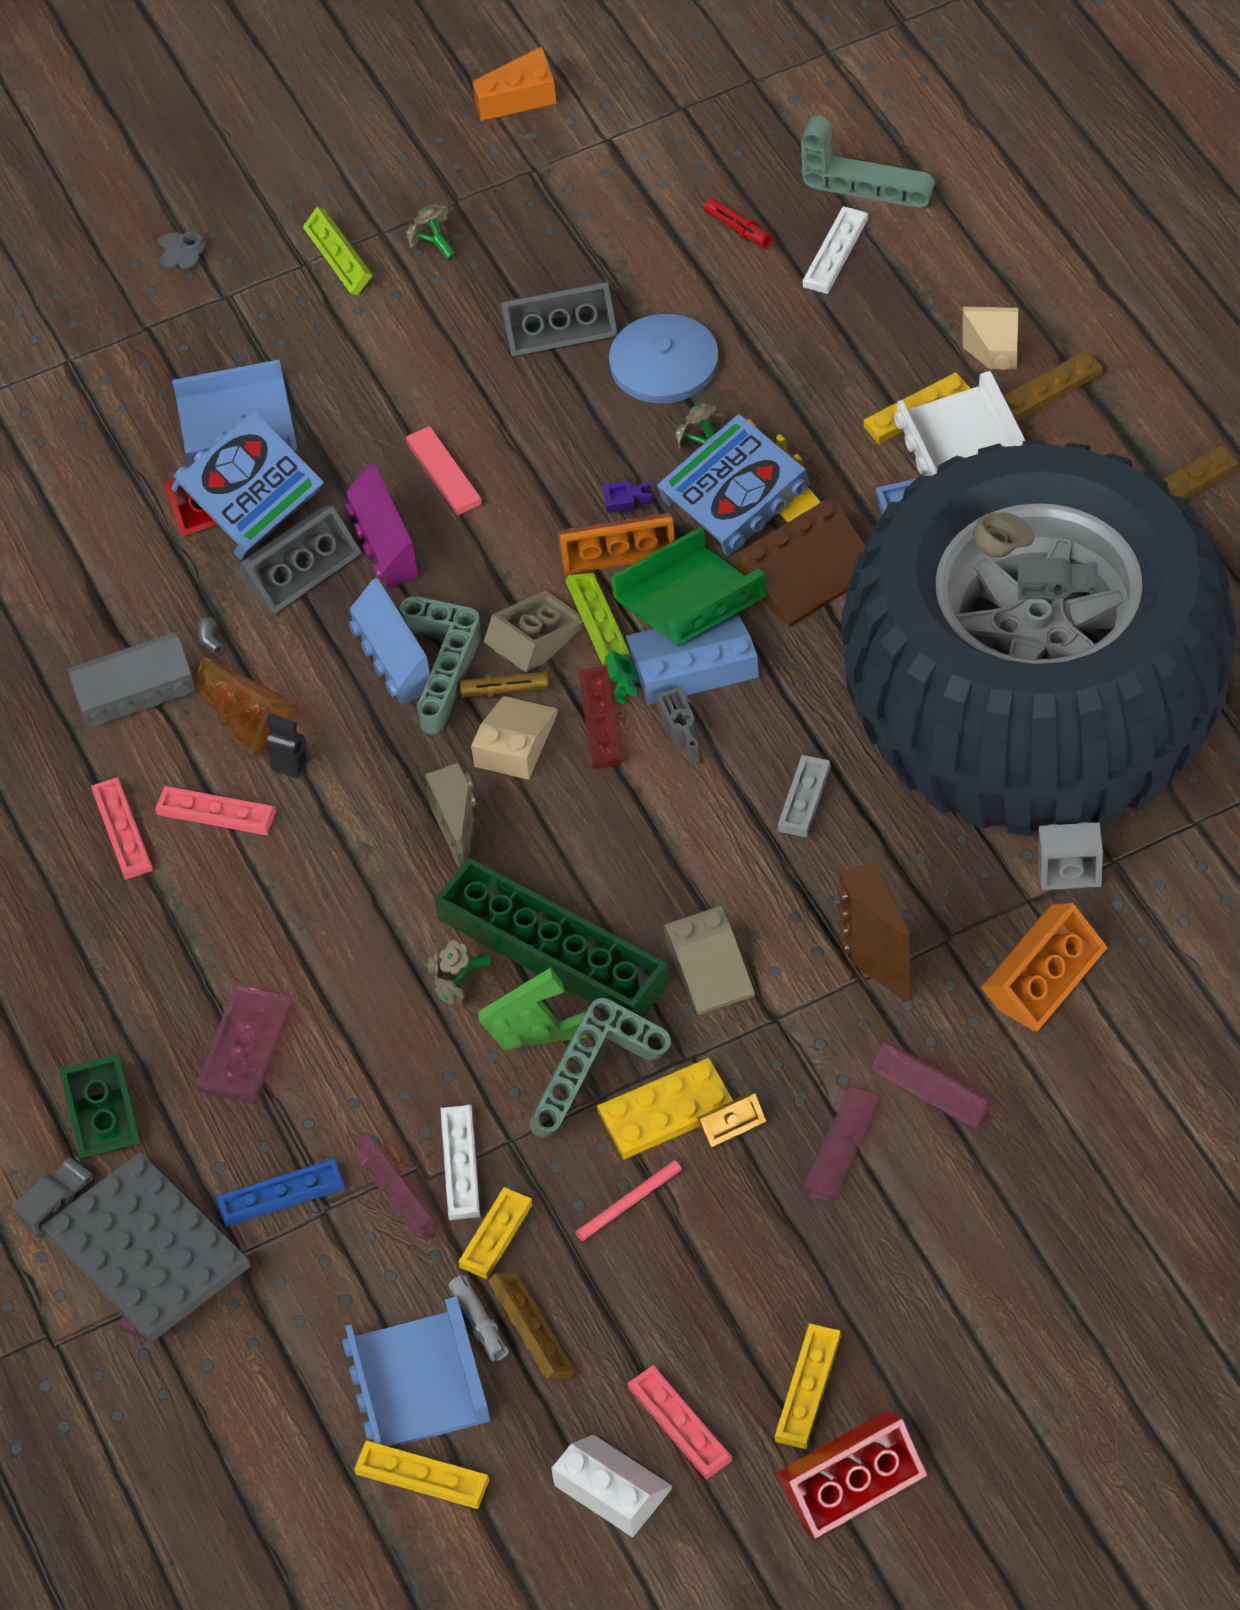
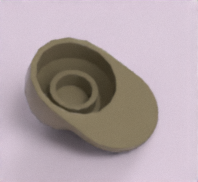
(1001, 533)

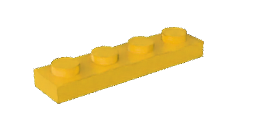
(882, 424)
(807, 1386)
(421, 1474)

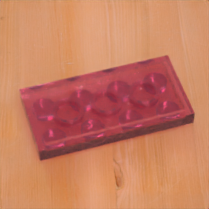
(244, 1044)

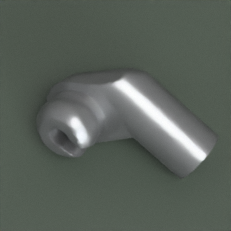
(205, 636)

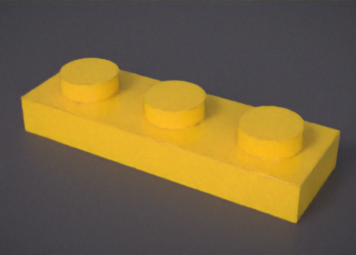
(495, 1233)

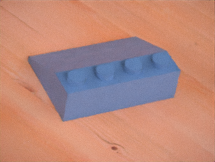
(703, 663)

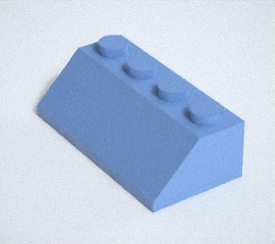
(389, 643)

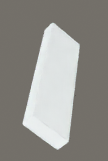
(835, 250)
(460, 1162)

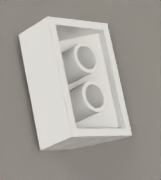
(609, 1483)

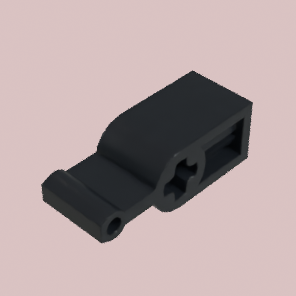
(286, 746)

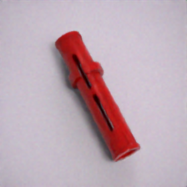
(758, 236)

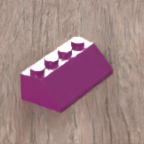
(381, 529)

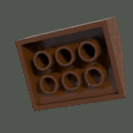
(805, 561)
(874, 929)

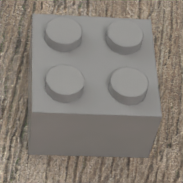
(1070, 856)

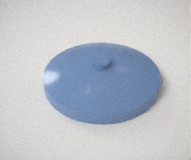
(663, 358)

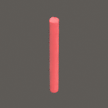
(628, 1200)

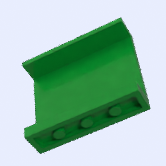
(686, 588)

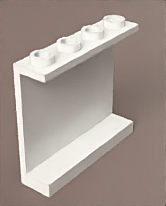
(958, 425)

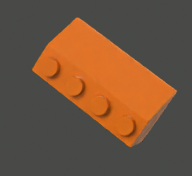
(614, 542)
(1045, 966)

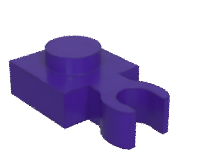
(622, 496)

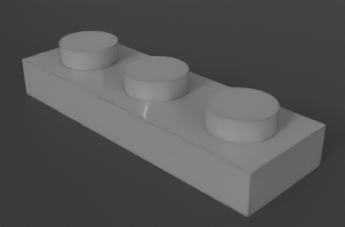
(804, 796)

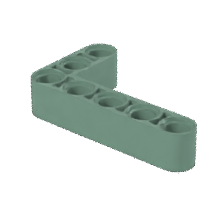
(858, 177)
(461, 634)
(584, 1056)

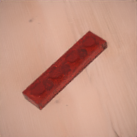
(599, 717)

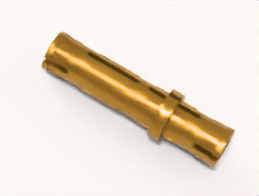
(538, 679)

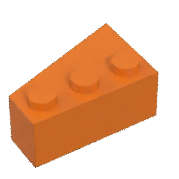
(515, 87)

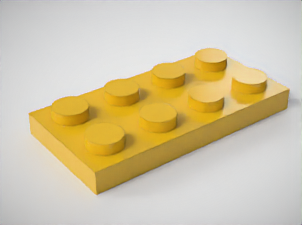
(663, 1108)

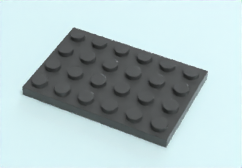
(145, 1247)

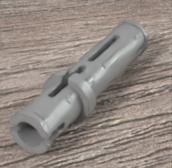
(483, 1327)

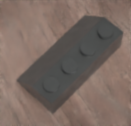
(558, 318)
(298, 559)
(131, 680)

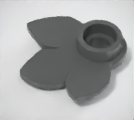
(181, 249)

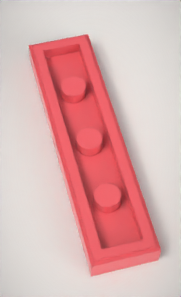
(443, 470)
(215, 810)
(121, 828)
(680, 1422)

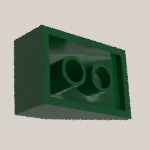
(100, 1105)

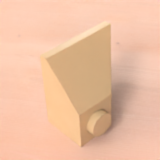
(992, 335)

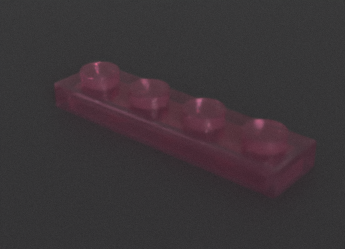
(931, 1085)
(840, 1144)
(399, 1194)

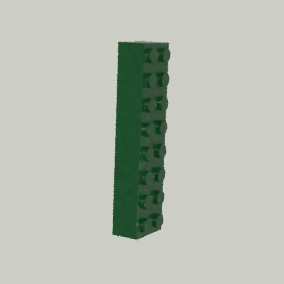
(549, 936)

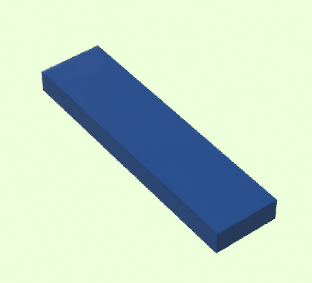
(280, 1192)

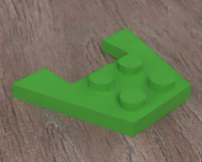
(522, 1017)

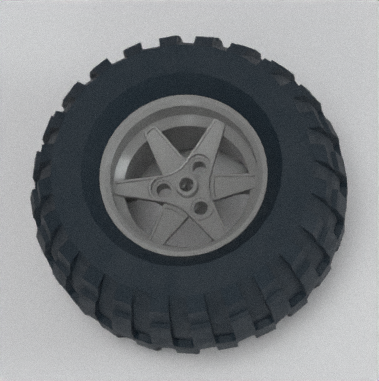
(1021, 733)

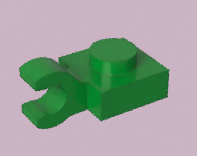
(623, 672)

